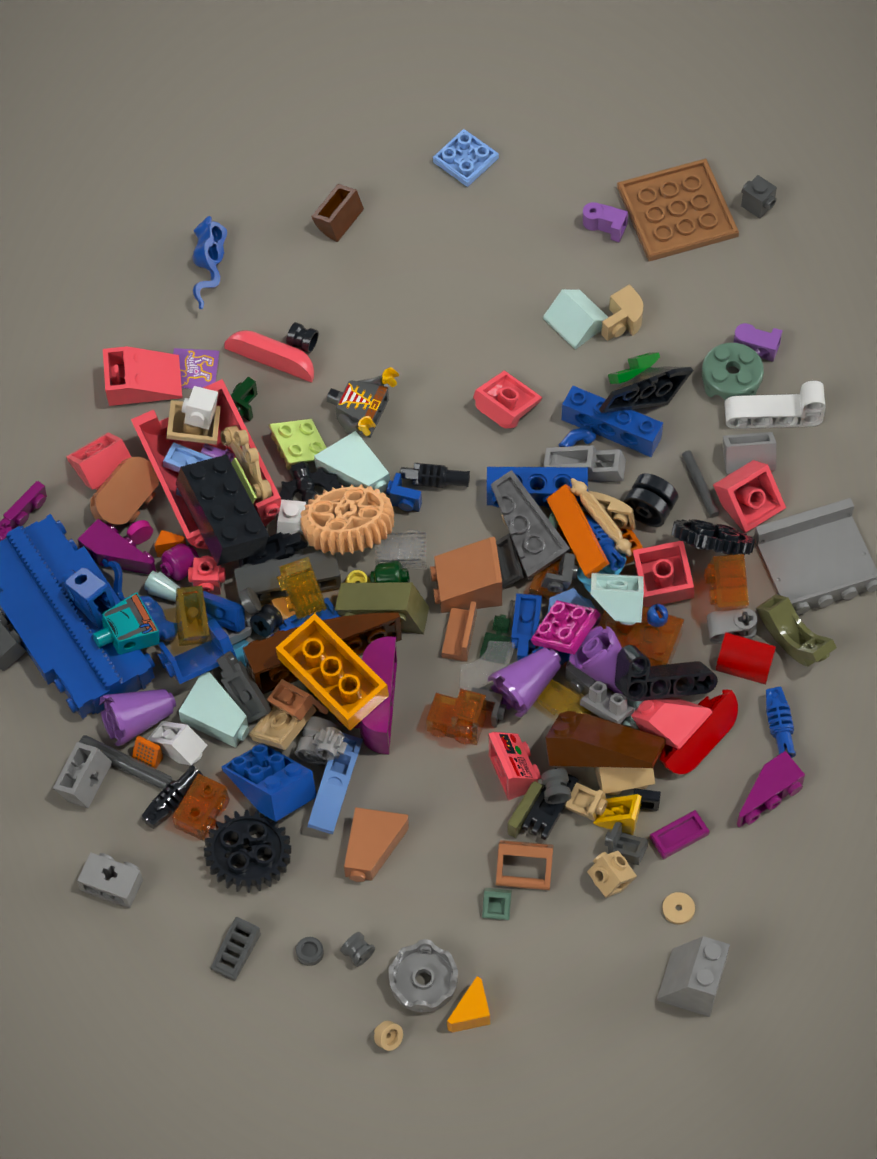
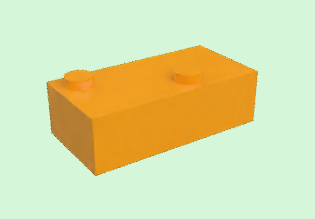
(332, 671)

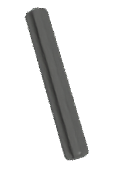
(130, 764)

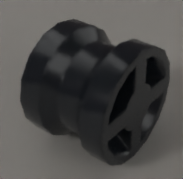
(266, 620)

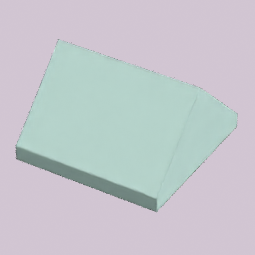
(574, 317)

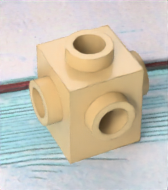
(611, 873)

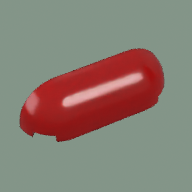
(706, 737)

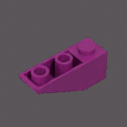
(105, 543)
(775, 781)

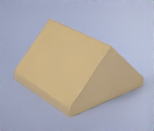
(179, 431)

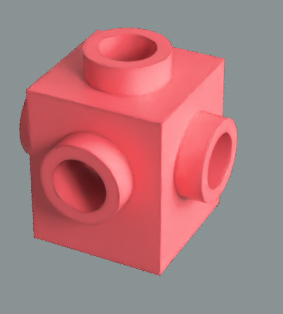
(207, 574)

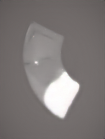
(493, 659)

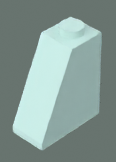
(353, 463)
(214, 712)

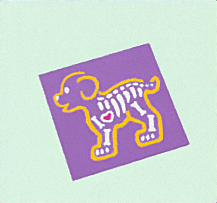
(197, 367)

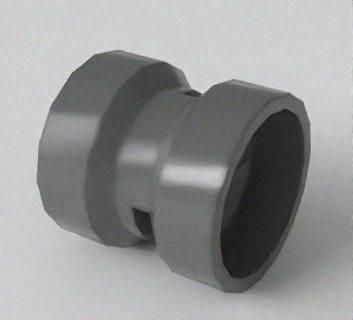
(556, 786)

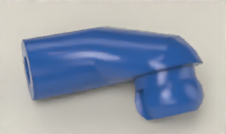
(578, 434)

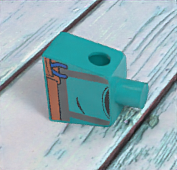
(128, 626)

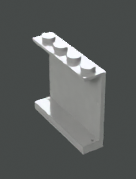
(817, 556)

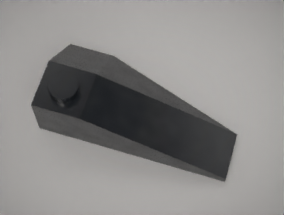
(648, 389)

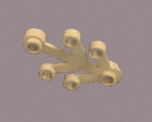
(248, 460)

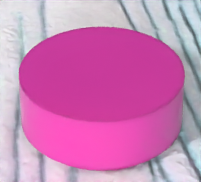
(140, 531)

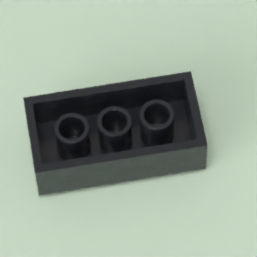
(222, 509)

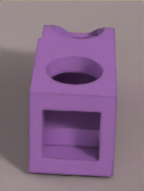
(605, 219)
(762, 342)

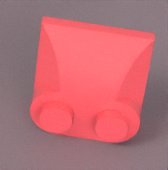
(505, 399)

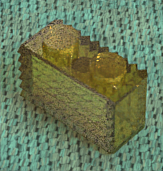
(302, 587)

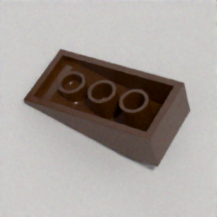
(596, 742)

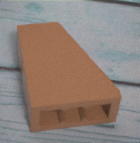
(372, 841)

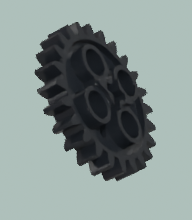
(714, 537)
(255, 870)

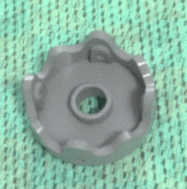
(429, 959)

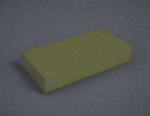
(523, 809)

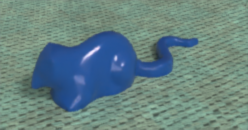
(208, 253)
(167, 629)

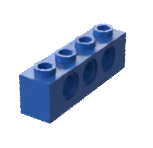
(623, 427)
(544, 477)

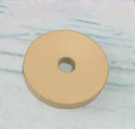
(682, 900)

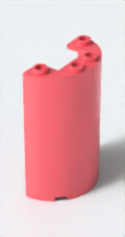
(153, 438)

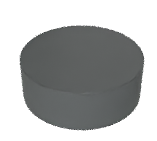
(250, 600)
(309, 951)

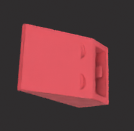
(140, 375)

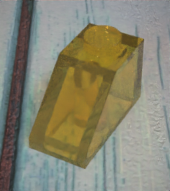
(191, 616)

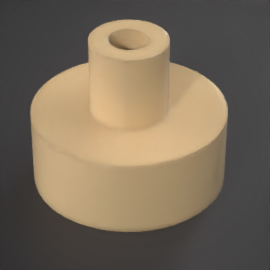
(388, 1035)

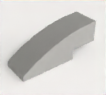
(601, 464)

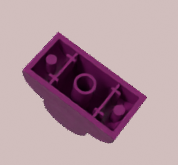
(377, 725)

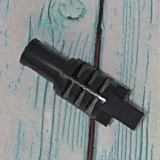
(435, 475)
(169, 798)

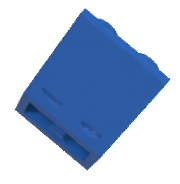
(271, 781)

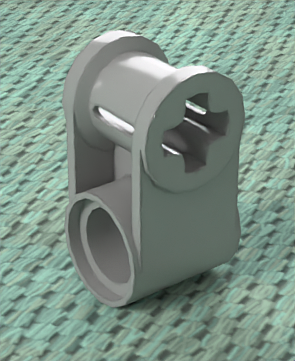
(731, 622)

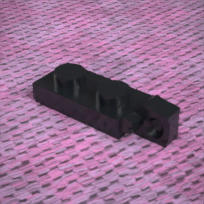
(278, 547)

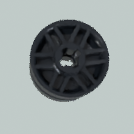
(651, 499)

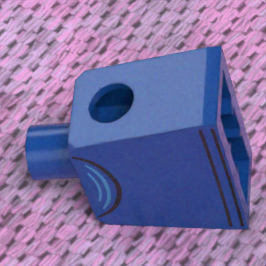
(83, 589)

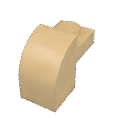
(627, 313)

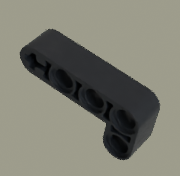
(645, 682)

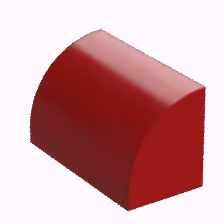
(745, 658)

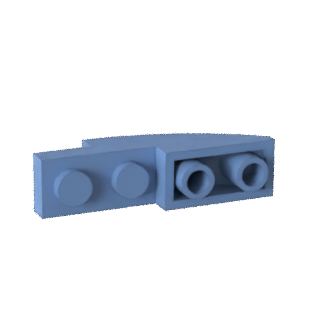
(334, 787)

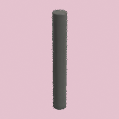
(700, 483)

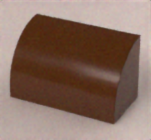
(338, 212)

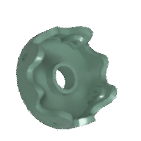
(725, 384)

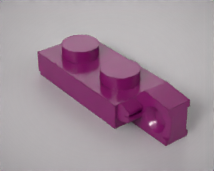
(20, 510)

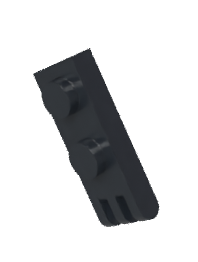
(546, 814)

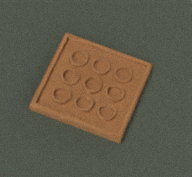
(677, 209)

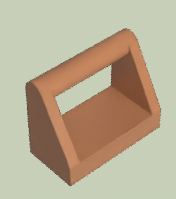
(527, 850)

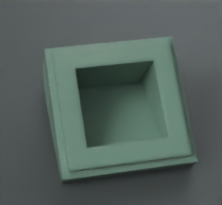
(496, 903)

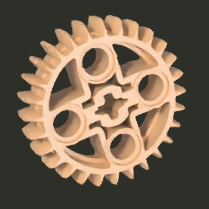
(347, 519)

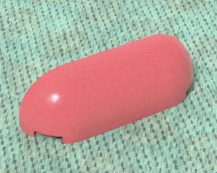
(271, 353)

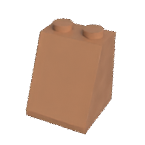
(468, 576)

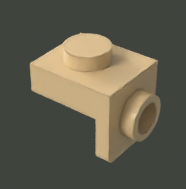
(587, 802)

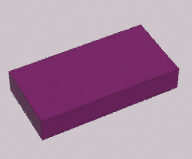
(679, 834)

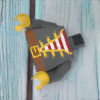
(363, 402)

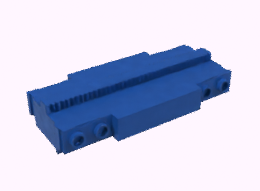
(53, 628)

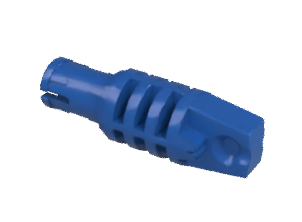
(607, 545)
(780, 720)

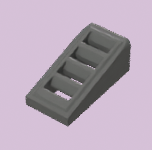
(254, 934)

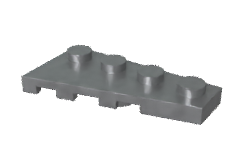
(529, 528)

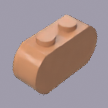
(125, 492)

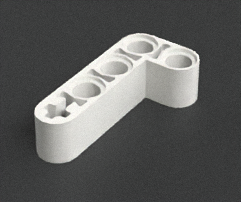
(777, 410)

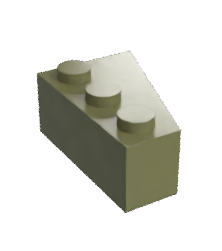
(385, 598)

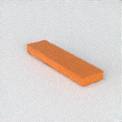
(577, 531)

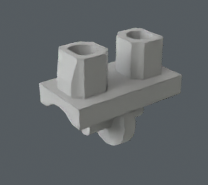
(606, 706)

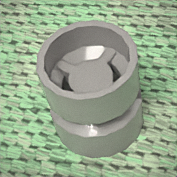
(305, 749)

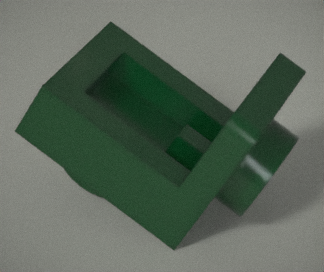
(242, 395)

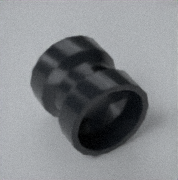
(302, 337)

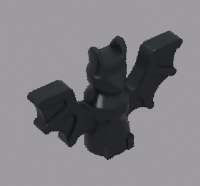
(305, 482)

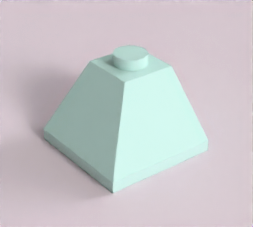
(619, 596)

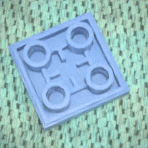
(465, 157)

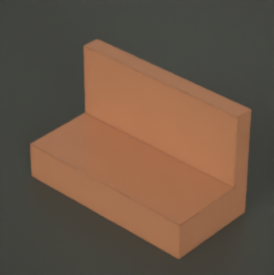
(459, 633)
(294, 700)

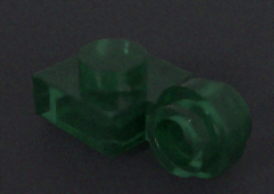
(501, 625)

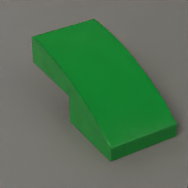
(637, 365)

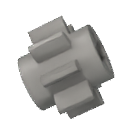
(329, 743)

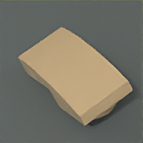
(617, 510)

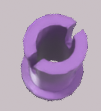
(216, 452)

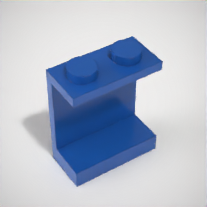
(198, 659)

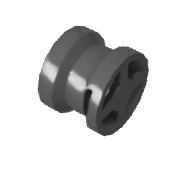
(357, 949)

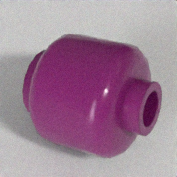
(177, 561)

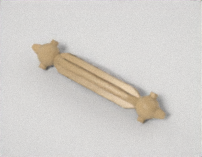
(601, 517)

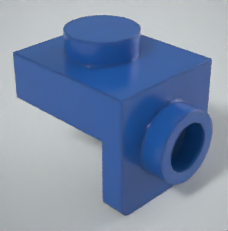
(402, 497)

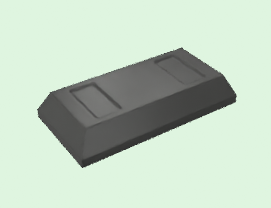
(509, 561)

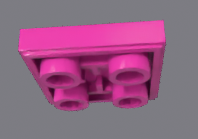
(565, 627)

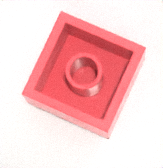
(664, 573)

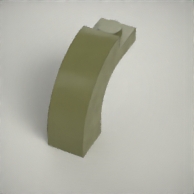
(792, 633)

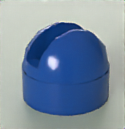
(653, 618)

